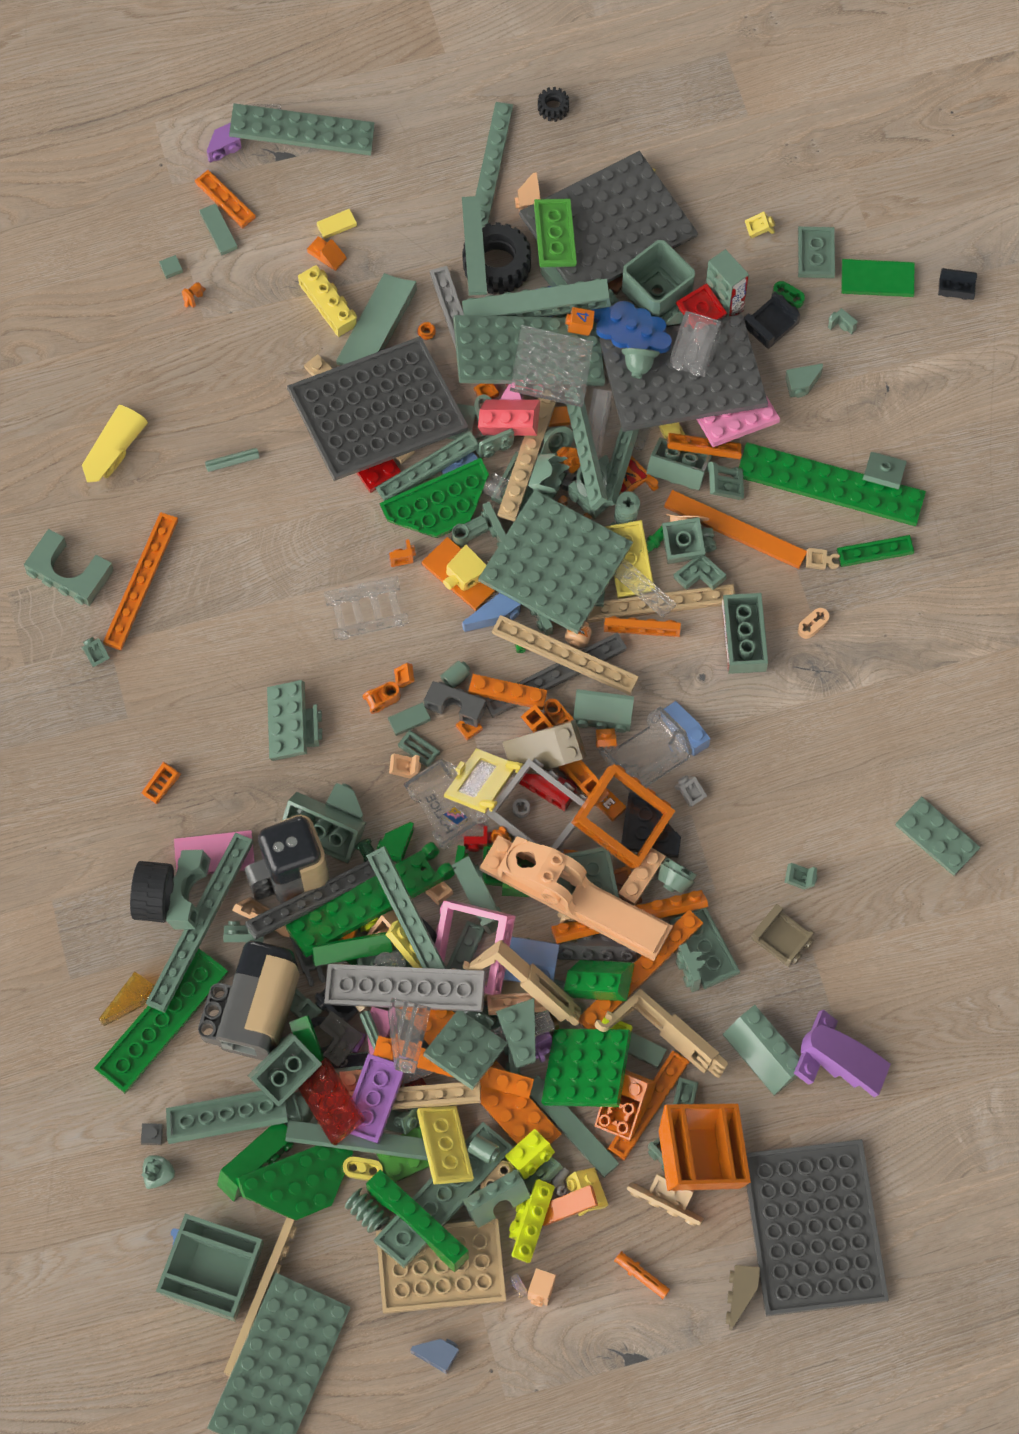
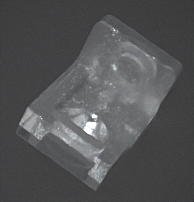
(390, 960)

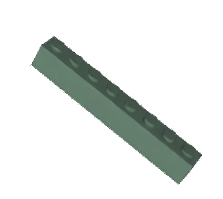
(542, 301)

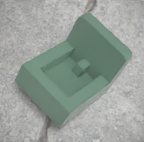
(801, 876)

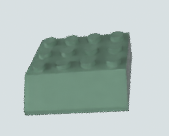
(210, 1267)

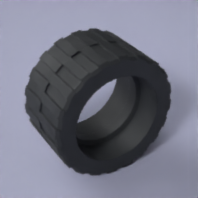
(151, 891)

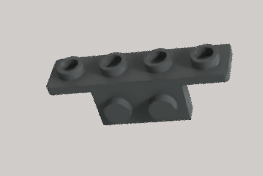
(596, 948)

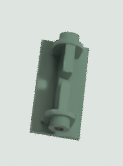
(407, 1120)

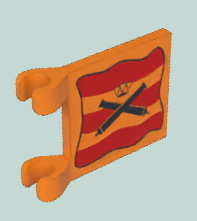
(636, 476)

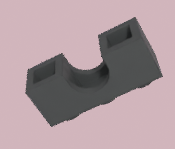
(441, 696)

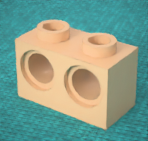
(541, 1287)

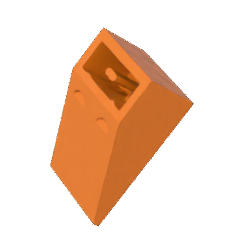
(634, 1101)

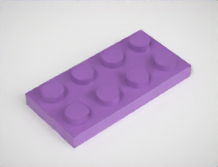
(375, 1096)

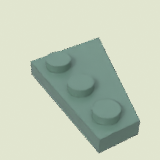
(519, 1031)

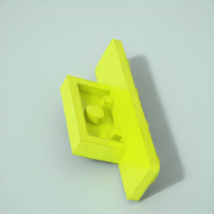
(529, 1220)

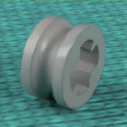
(523, 814)

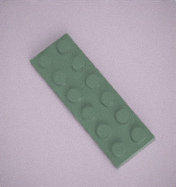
(223, 1116)

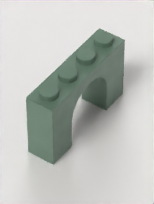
(82, 587)

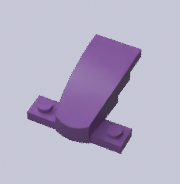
(840, 1057)

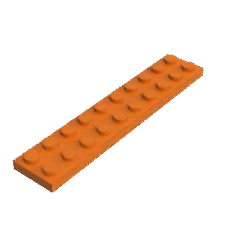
(512, 1112)

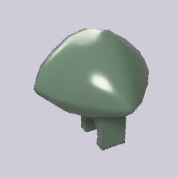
(157, 1171)

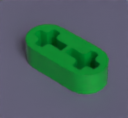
(789, 293)

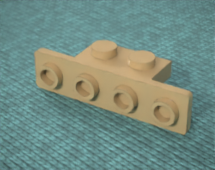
(673, 1201)

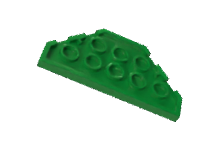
(439, 503)
(298, 1182)

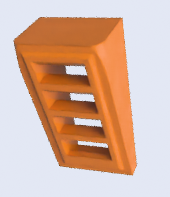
(155, 779)

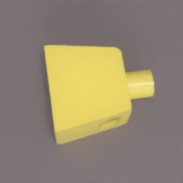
(464, 569)

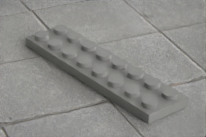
(424, 986)

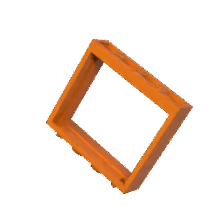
(604, 839)

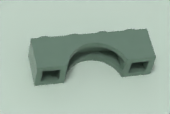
(191, 868)

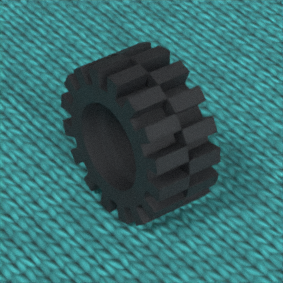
(553, 95)

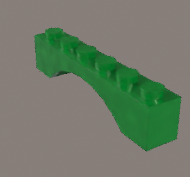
(432, 1232)

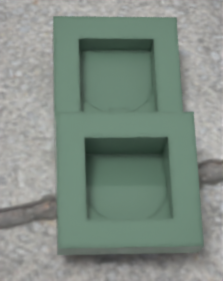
(303, 1006)

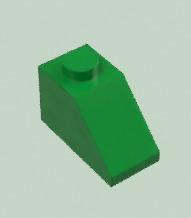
(397, 841)

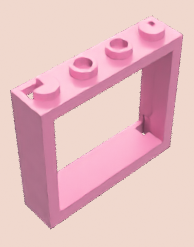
(504, 933)

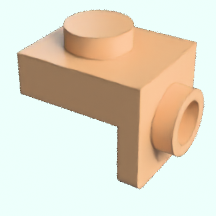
(404, 765)

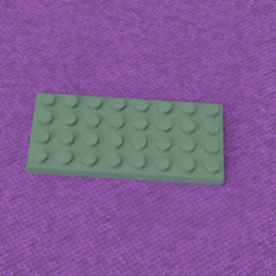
(489, 347)
(279, 1361)

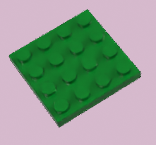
(586, 1067)

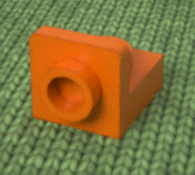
(402, 557)

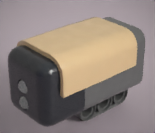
(290, 861)
(255, 1005)

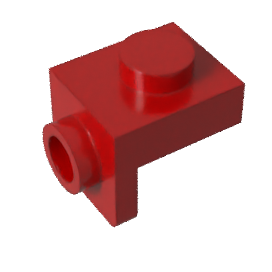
(477, 843)

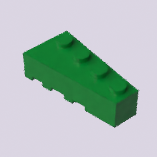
(260, 1153)

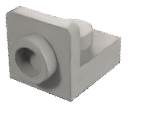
(690, 789)

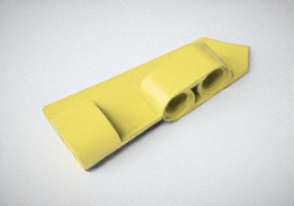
(112, 443)

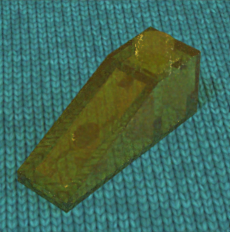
(130, 998)

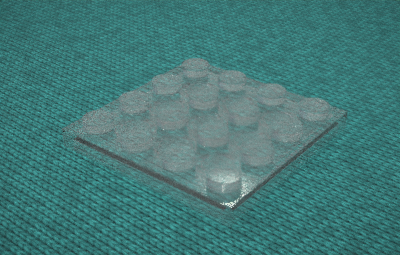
(551, 366)

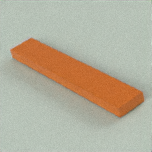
(665, 1081)

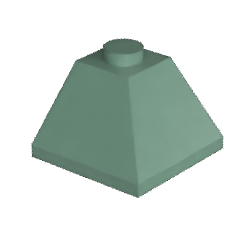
(683, 540)

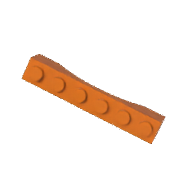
(576, 770)

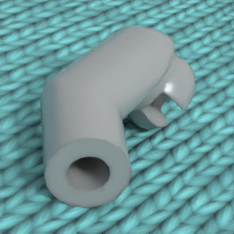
(558, 1182)

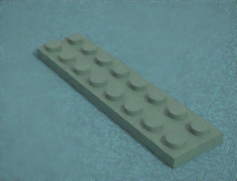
(301, 129)
(439, 1201)

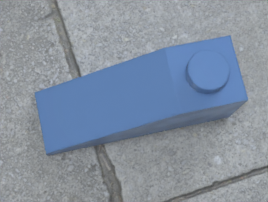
(490, 612)
(696, 735)

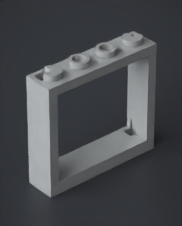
(552, 778)

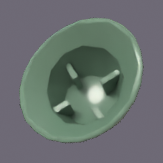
(639, 360)

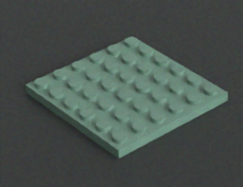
(555, 561)

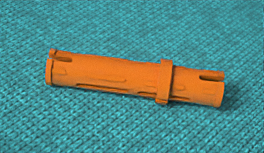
(642, 1275)

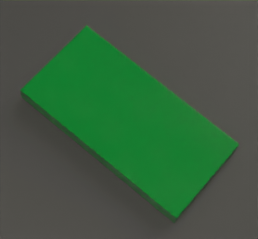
(877, 278)

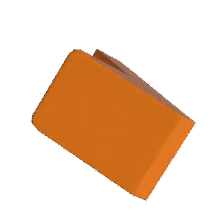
(327, 253)

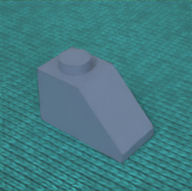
(437, 1353)

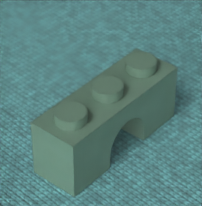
(482, 1203)

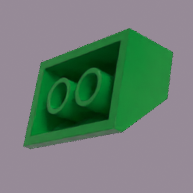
(599, 980)

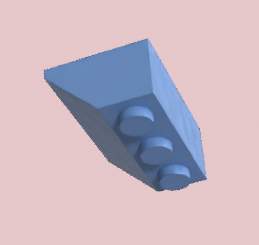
(540, 953)

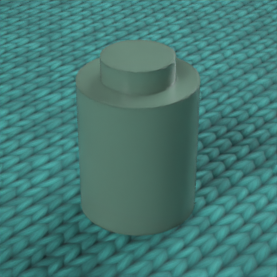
(455, 674)
(484, 1149)

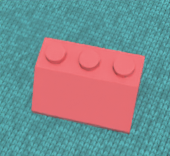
(502, 415)

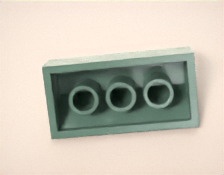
(335, 829)
(763, 1049)

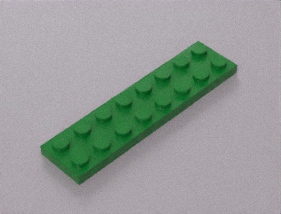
(155, 1029)

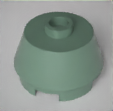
(675, 876)

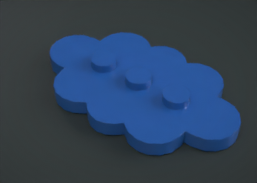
(632, 327)

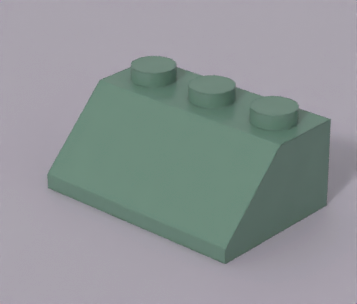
(678, 466)
(603, 710)
(284, 1069)

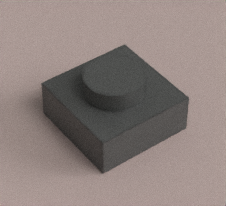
(151, 1134)

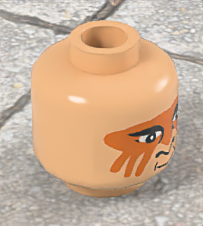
(580, 639)

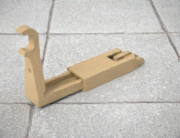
(531, 979)
(672, 1030)

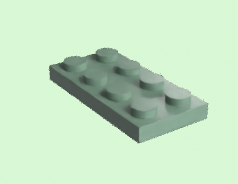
(287, 720)
(937, 836)

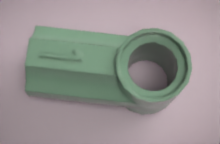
(470, 530)

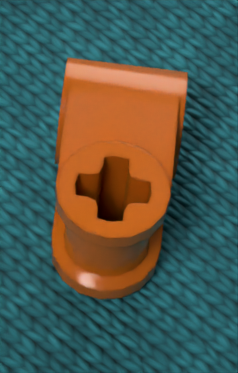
(381, 698)
(559, 716)

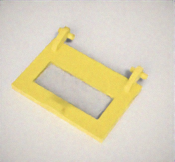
(481, 780)

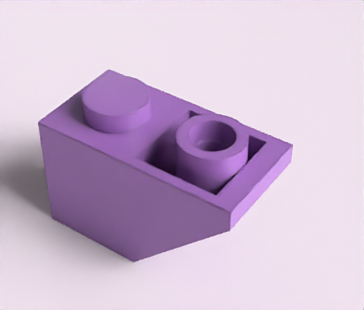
(222, 144)

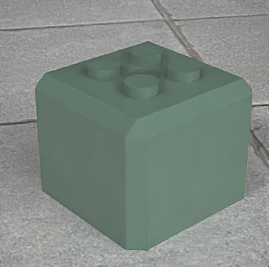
(657, 268)

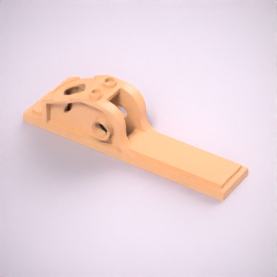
(587, 903)

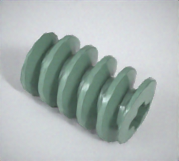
(626, 508)
(366, 1211)

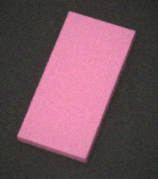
(213, 846)

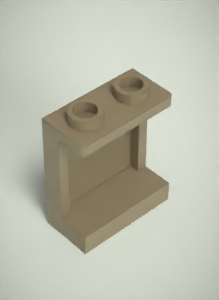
(782, 936)

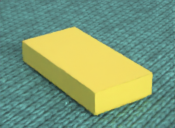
(336, 224)

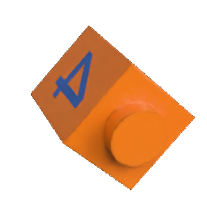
(580, 321)

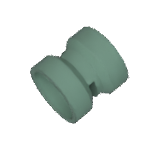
(709, 543)

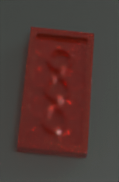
(331, 1103)

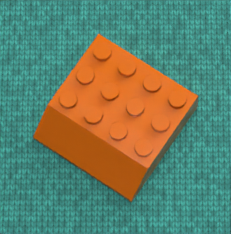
(703, 1147)

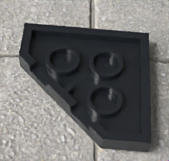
(640, 822)

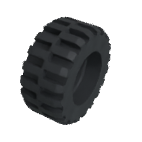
(510, 240)

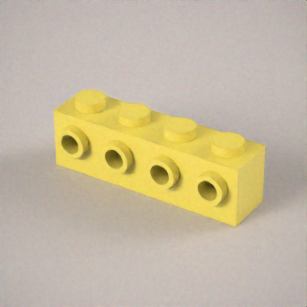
(327, 300)

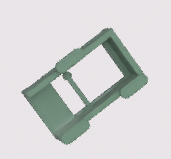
(476, 891)

